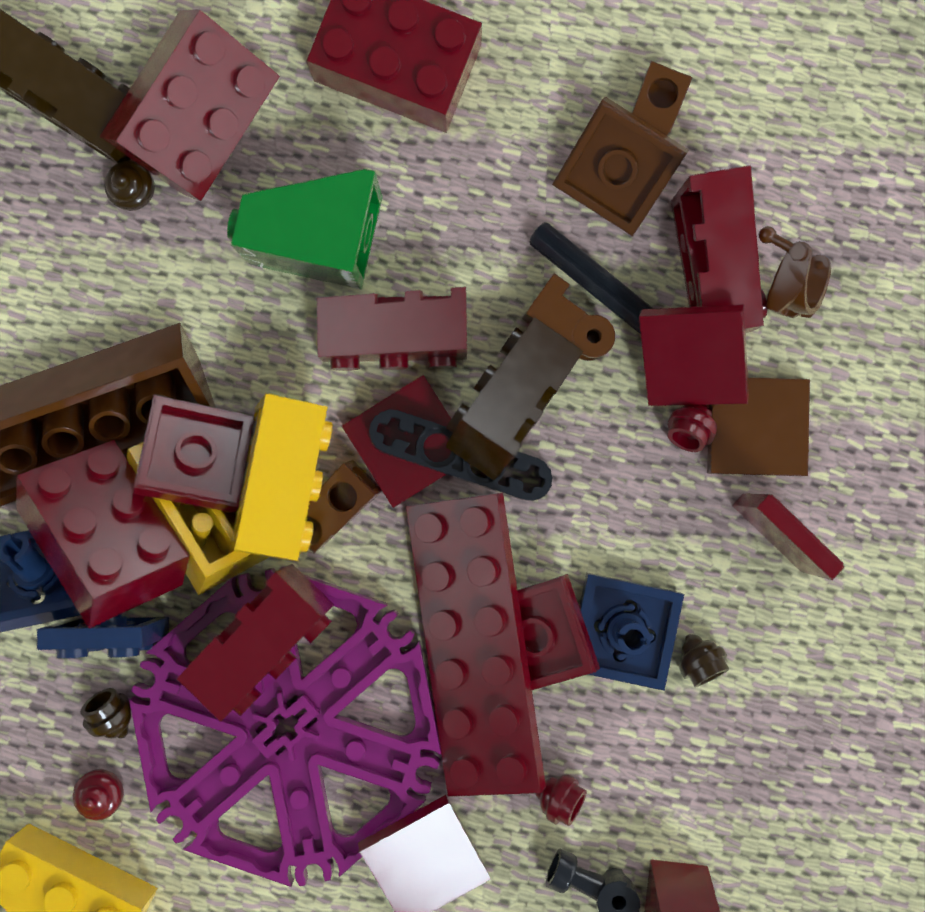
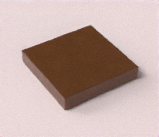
(619, 166)
(766, 433)

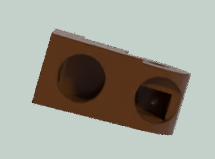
(661, 96)
(588, 332)
(340, 502)

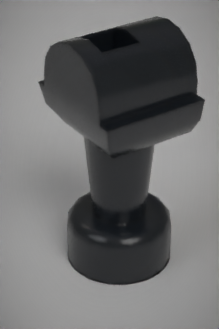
(611, 890)

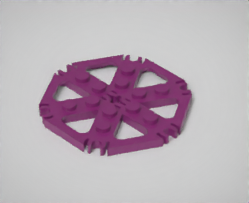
(296, 771)

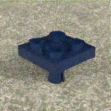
(27, 566)
(120, 635)
(645, 655)

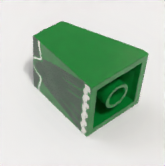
(311, 227)

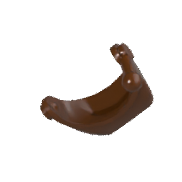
(799, 280)

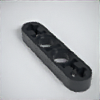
(455, 465)

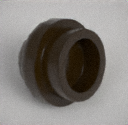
(129, 185)
(702, 660)
(107, 714)

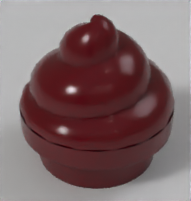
(691, 427)
(98, 794)
(562, 799)

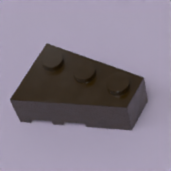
(58, 86)
(511, 397)

